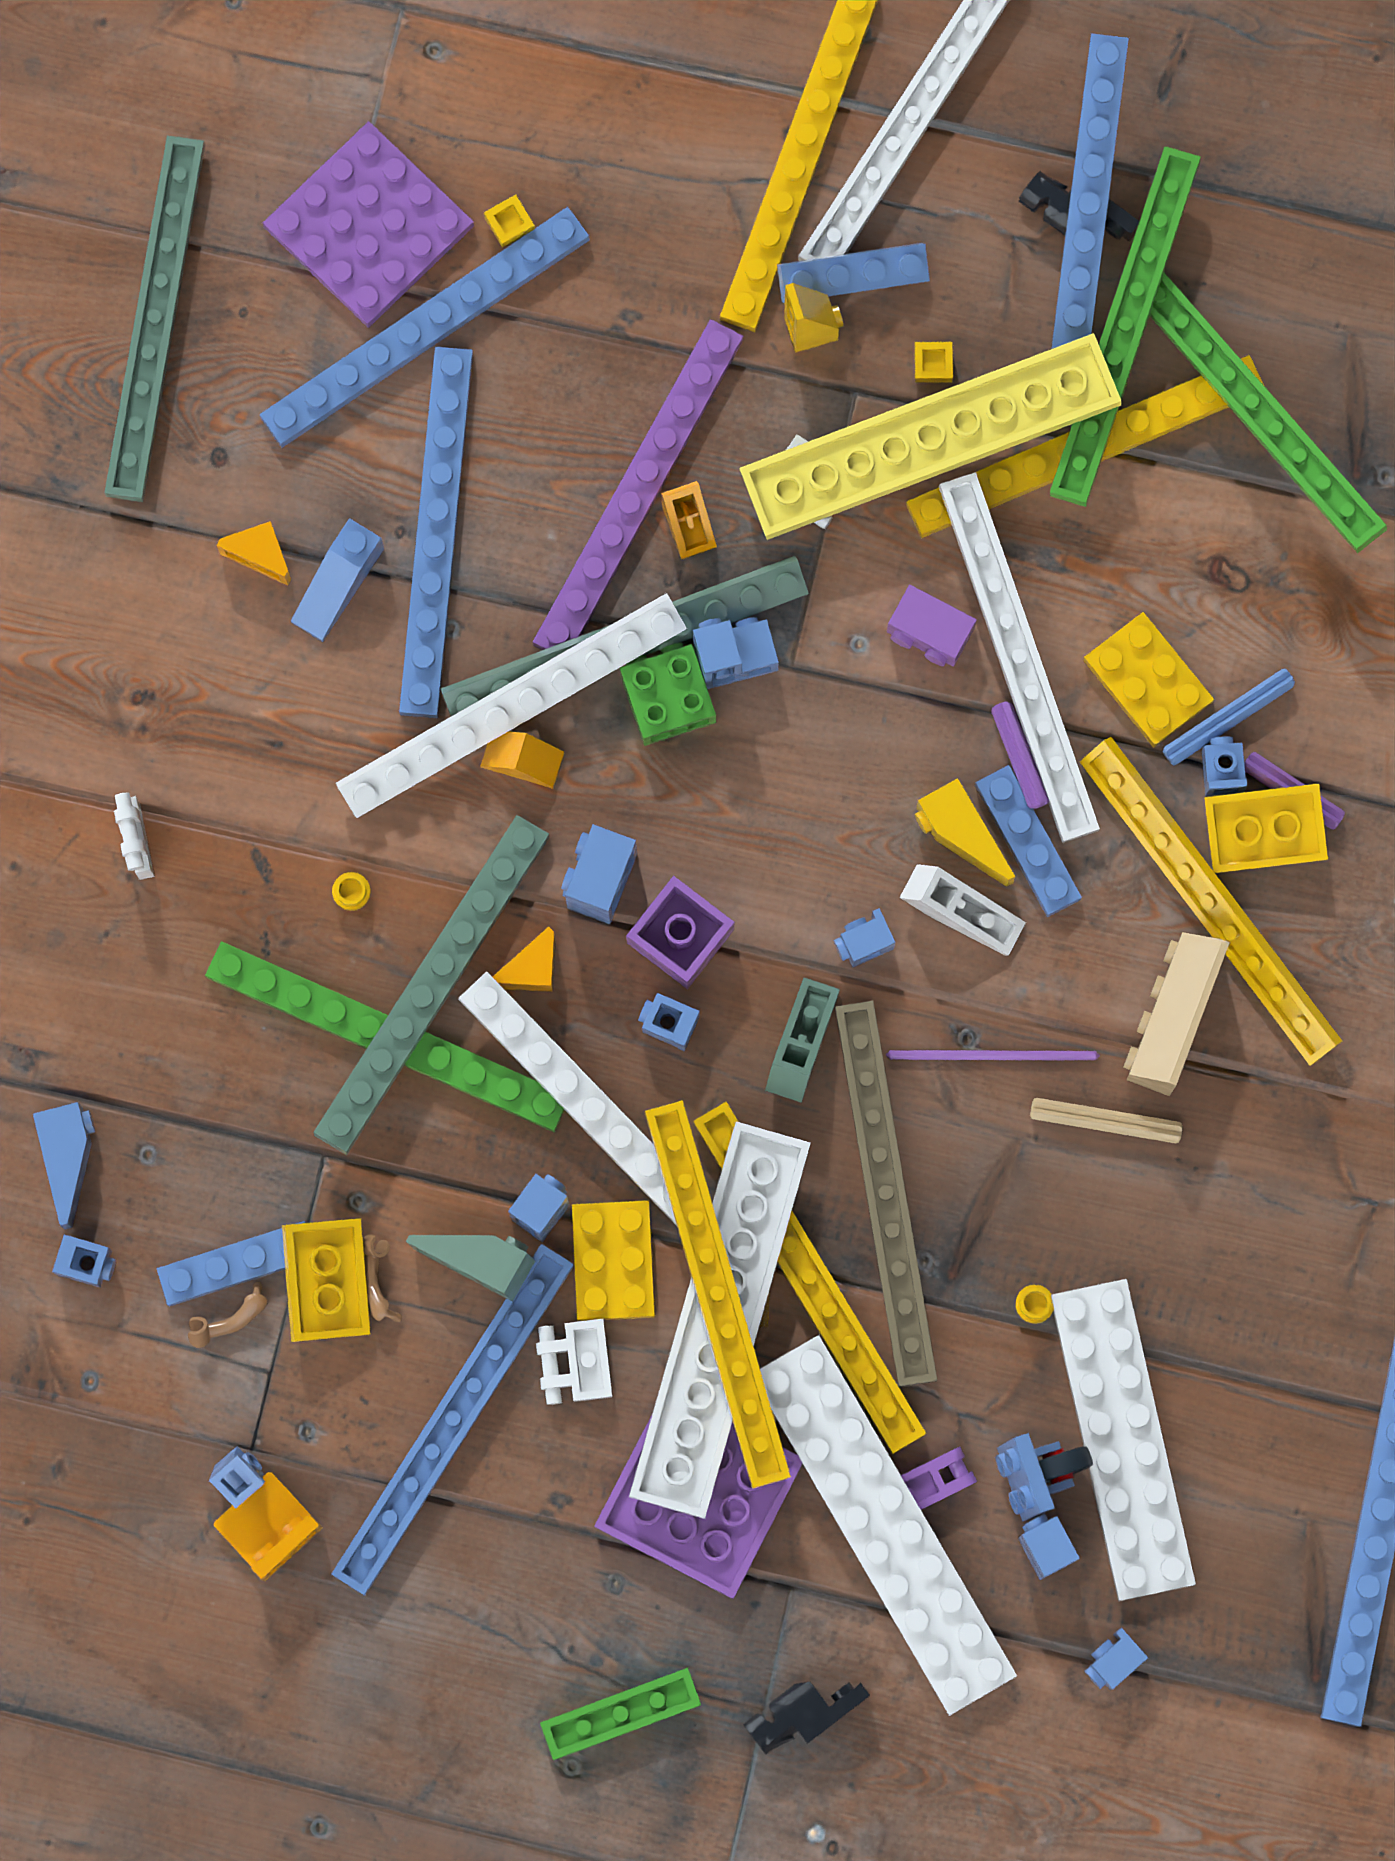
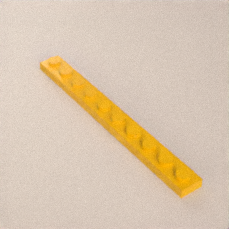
(797, 163)
(1039, 464)
(1210, 901)
(717, 1294)
(829, 1311)

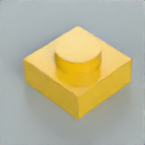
(509, 221)
(933, 362)

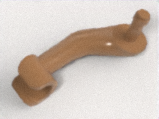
(377, 1303)
(202, 1332)

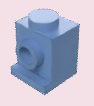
(1218, 779)
(865, 939)
(684, 1017)
(72, 1253)
(237, 1476)
(1115, 1661)

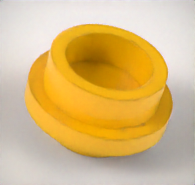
(351, 891)
(1034, 1304)

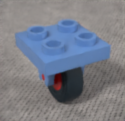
(1029, 1476)

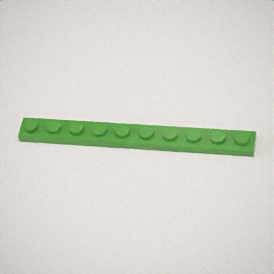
(1129, 317)
(1265, 417)
(361, 1023)

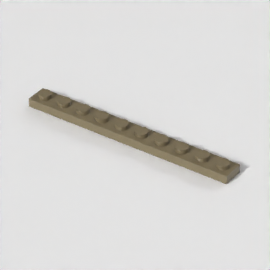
(886, 1194)

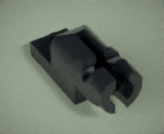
(1049, 192)
(802, 1711)

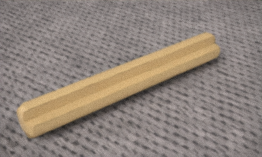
(1106, 1120)

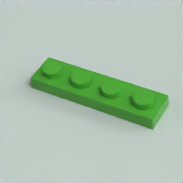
(620, 1714)

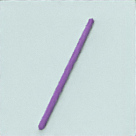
(990, 1055)

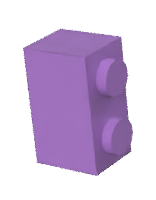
(930, 626)

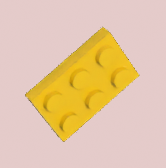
(1148, 679)
(1266, 828)
(613, 1260)
(326, 1280)

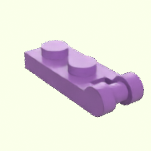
(927, 1484)

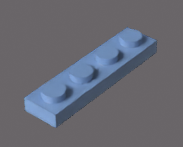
(858, 270)
(1028, 841)
(223, 1267)

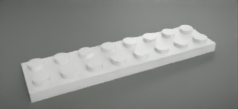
(1124, 1440)

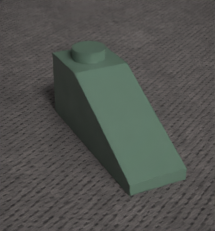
(802, 1040)
(481, 1258)

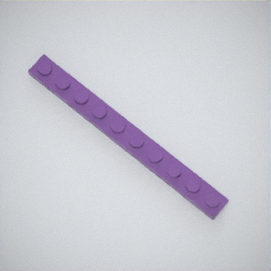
(640, 486)

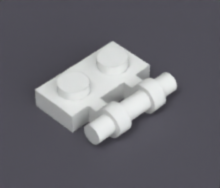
(132, 828)
(587, 1361)

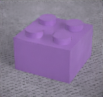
(680, 932)

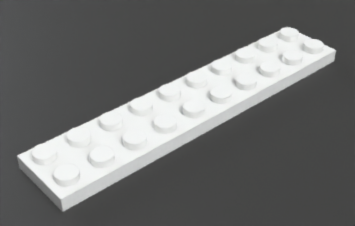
(691, 1406)
(884, 1526)

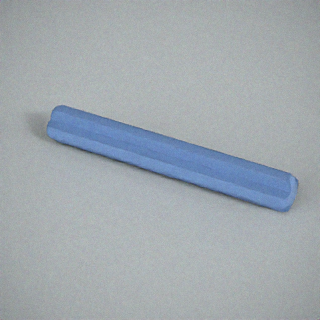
(1228, 716)

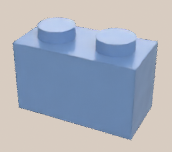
(540, 1206)
(1047, 1546)

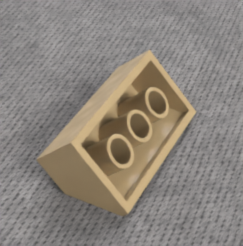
(1176, 1013)

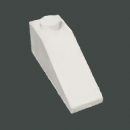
(962, 908)

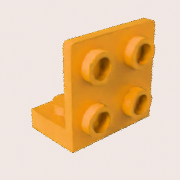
(268, 1527)

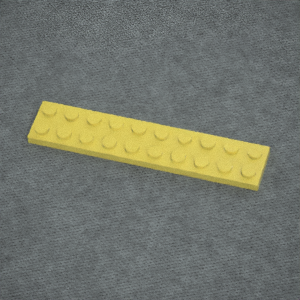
(930, 436)

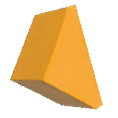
(688, 520)
(257, 550)
(523, 758)
(532, 967)

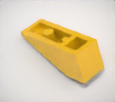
(810, 317)
(959, 828)

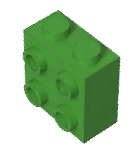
(667, 693)

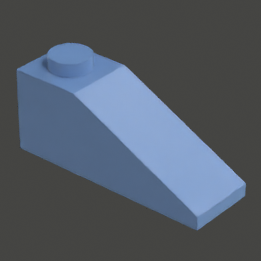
(337, 579)
(65, 1150)

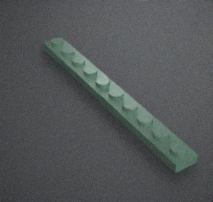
(154, 319)
(727, 601)
(431, 985)

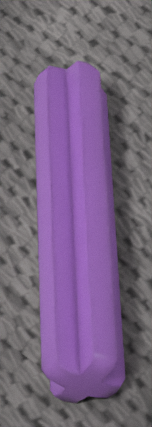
(1020, 755)
(1277, 778)

